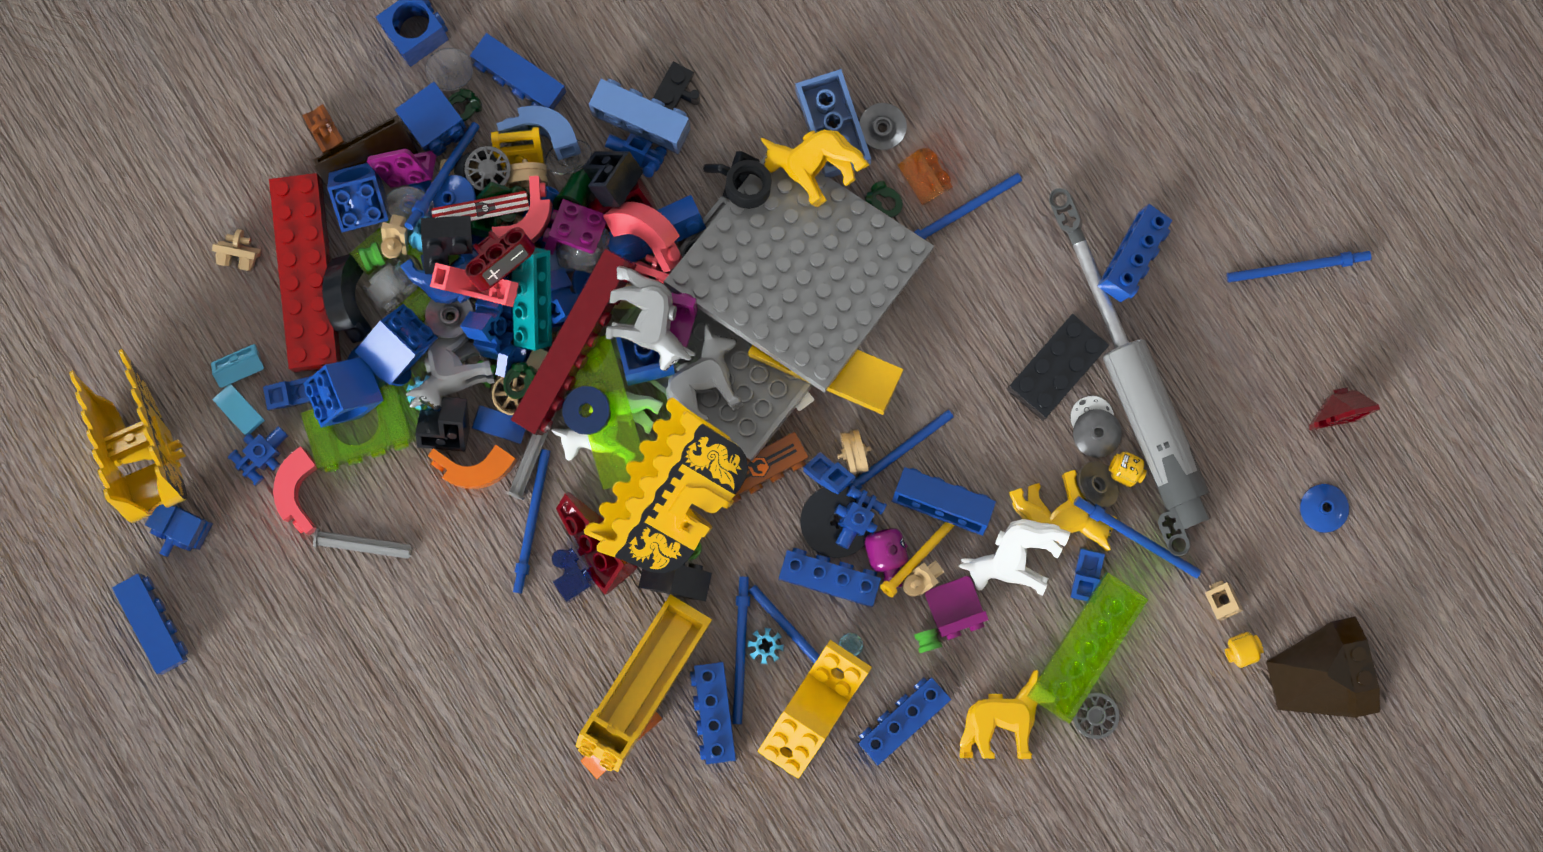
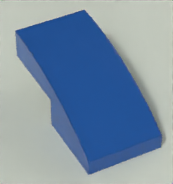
(510, 355)
(286, 394)
(497, 424)
(829, 475)
(1087, 573)

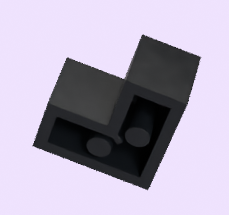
(612, 176)
(443, 238)
(444, 428)
(685, 582)

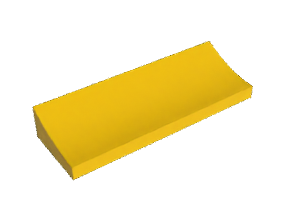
(862, 380)

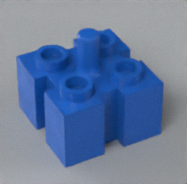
(561, 298)
(489, 327)
(178, 528)

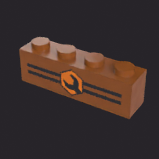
(772, 464)

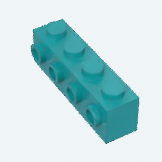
(533, 302)

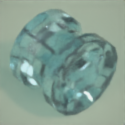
(847, 643)

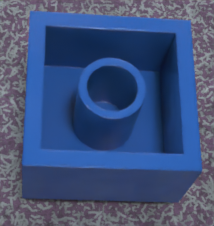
(640, 363)

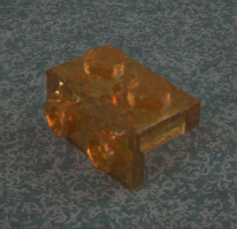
(925, 175)

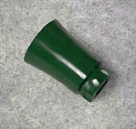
(575, 190)

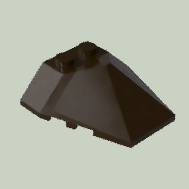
(1327, 673)

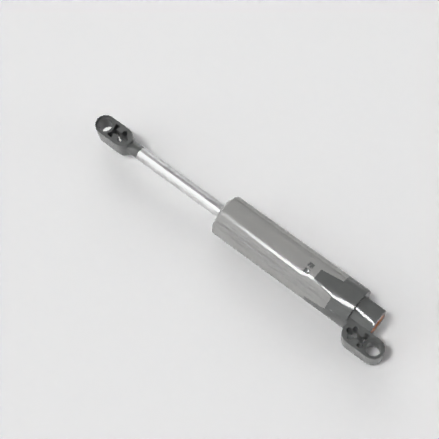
(1144, 401)

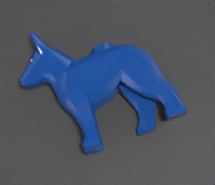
(424, 280)

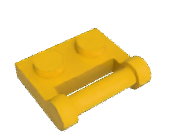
(516, 154)

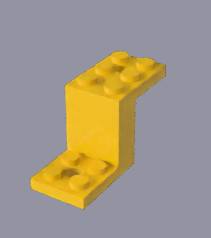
(814, 709)

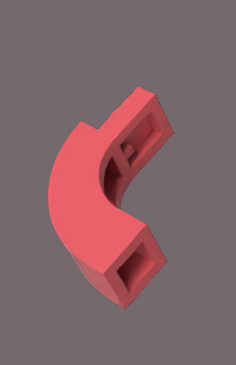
(538, 215)
(648, 225)
(456, 281)
(287, 485)

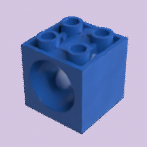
(413, 48)
(432, 119)
(357, 197)
(396, 344)
(343, 392)

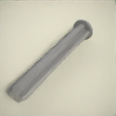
(527, 465)
(361, 544)

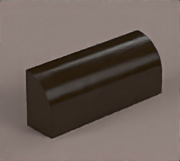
(381, 139)

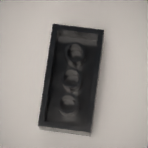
(1057, 367)

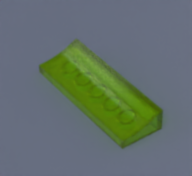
(619, 439)
(1087, 648)

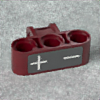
(498, 257)

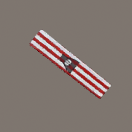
(485, 207)

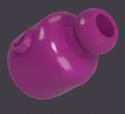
(886, 552)

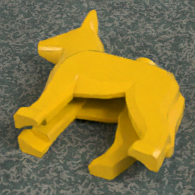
(810, 157)
(1066, 515)
(1009, 714)

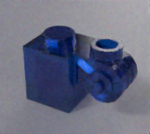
(574, 580)

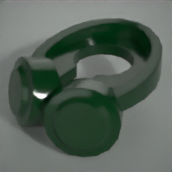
(474, 106)
(881, 188)
(497, 220)
(514, 372)

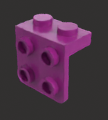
(403, 167)
(574, 227)
(685, 316)
(956, 607)

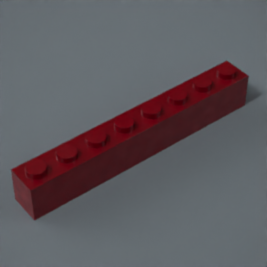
(571, 346)

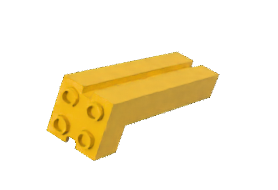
(642, 684)

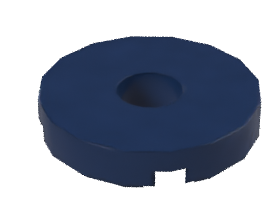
(572, 410)

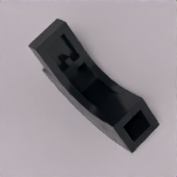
(340, 300)

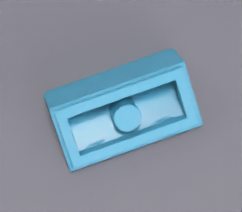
(237, 366)

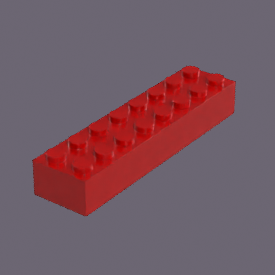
(302, 262)

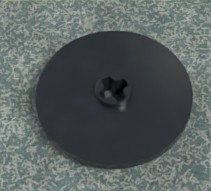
(816, 524)

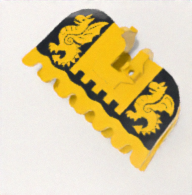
(114, 445)
(652, 512)

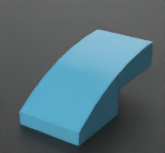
(238, 409)

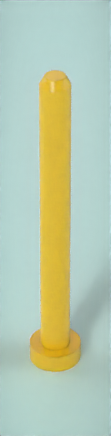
(889, 587)

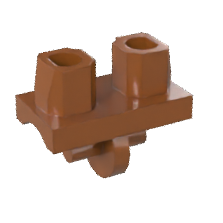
(323, 129)

